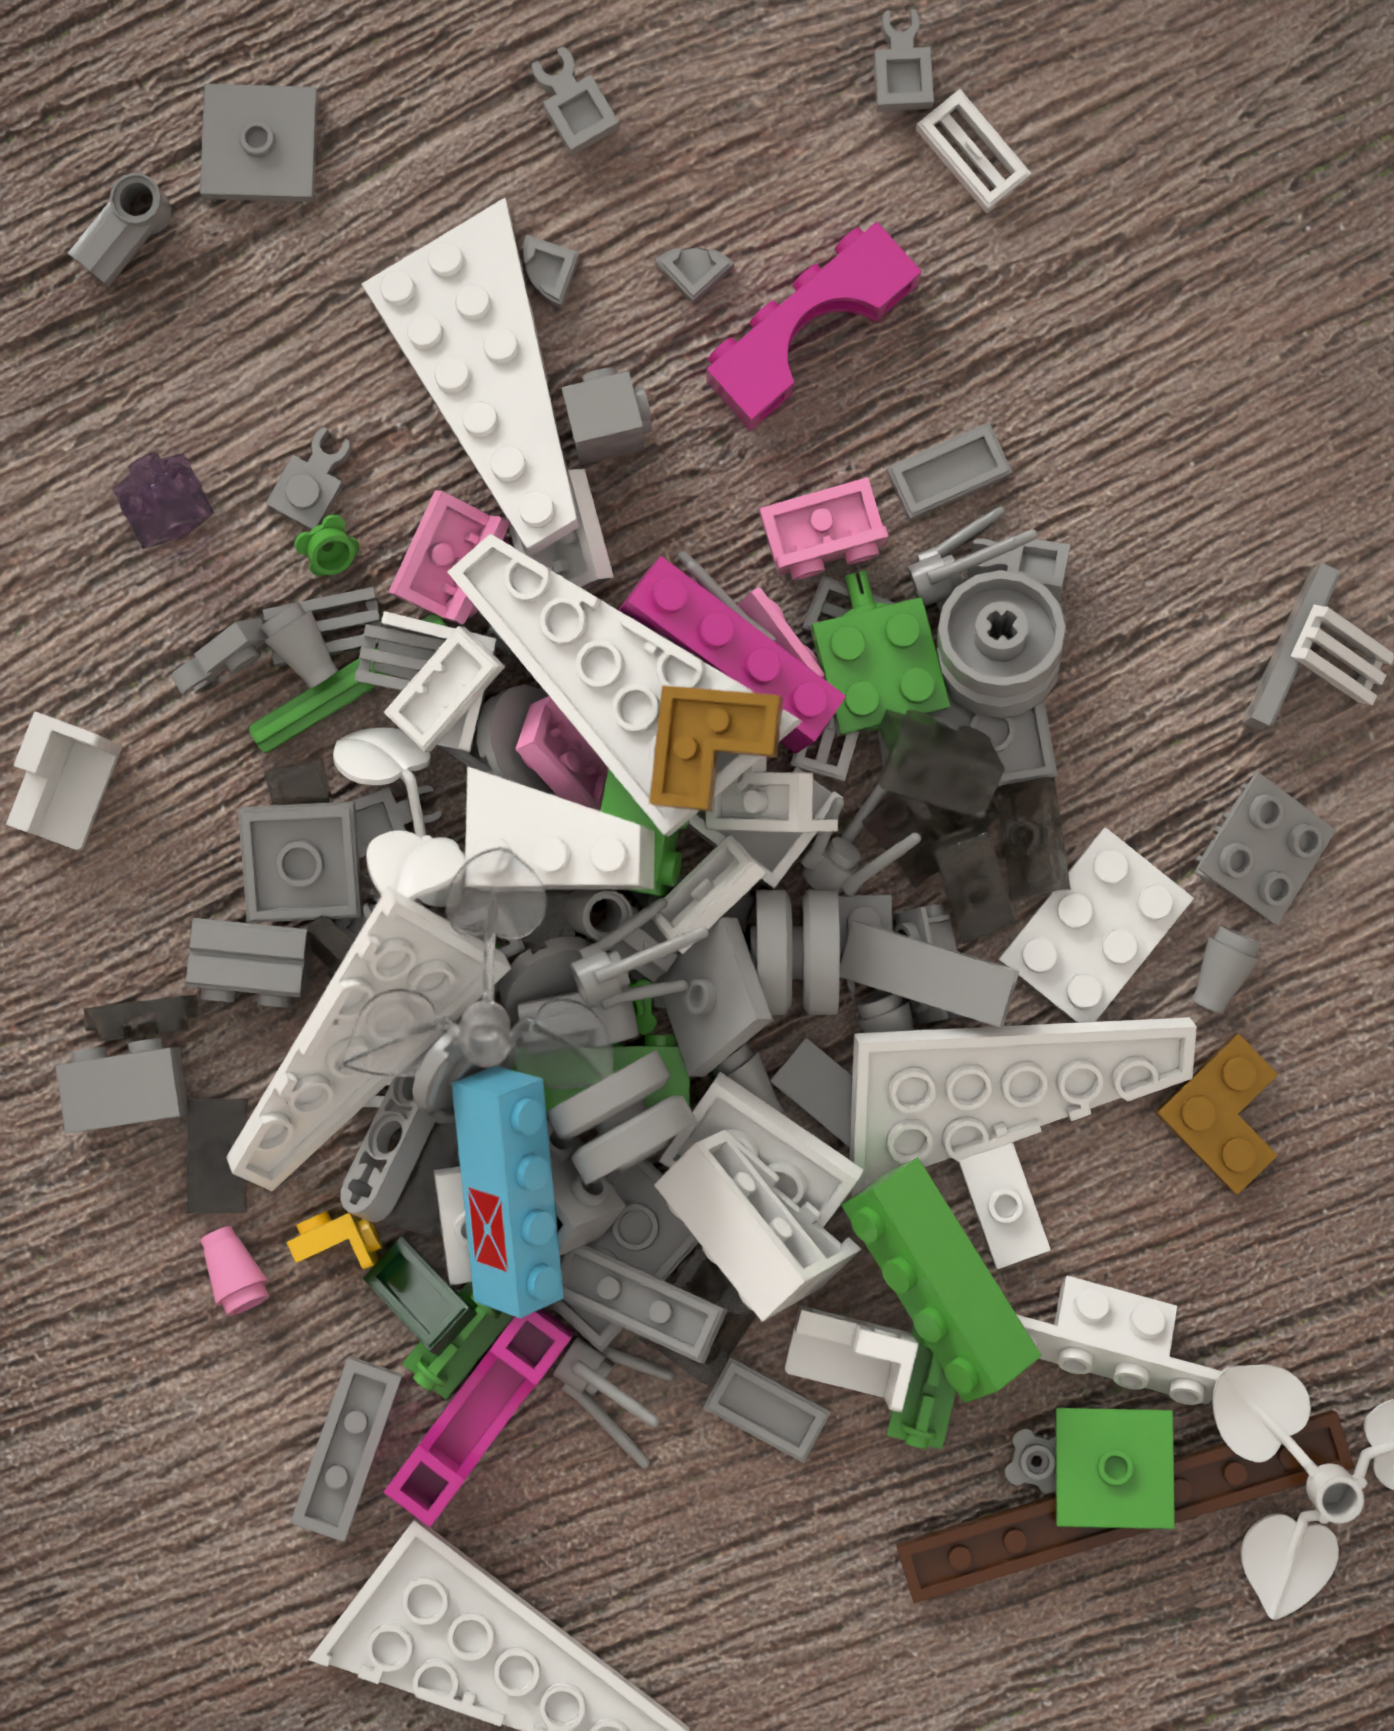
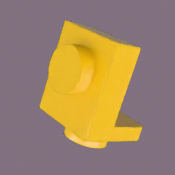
(323, 1232)

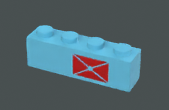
(508, 1190)

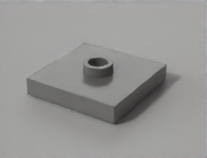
(259, 143)
(300, 862)
(722, 998)

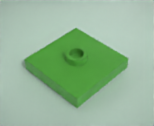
(1114, 1468)

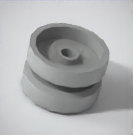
(1000, 643)
(797, 952)
(622, 1119)

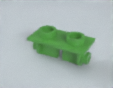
(447, 1371)
(926, 1403)

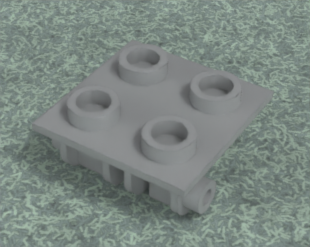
(1264, 848)

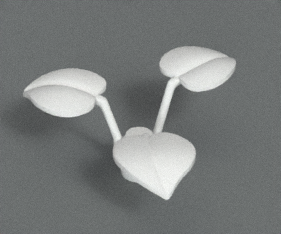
(400, 859)
(1281, 1557)

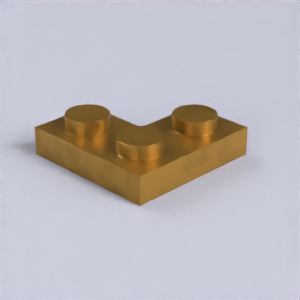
(698, 726)
(1207, 1111)

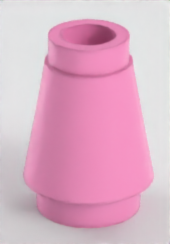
(233, 1273)

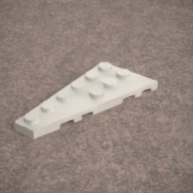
(476, 348)
(594, 665)
(989, 1086)
(313, 1089)
(478, 1648)

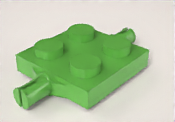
(879, 659)

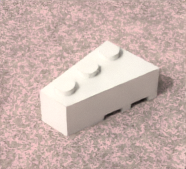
(556, 837)
(750, 1227)

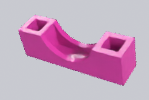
(862, 279)
(717, 635)
(478, 1414)

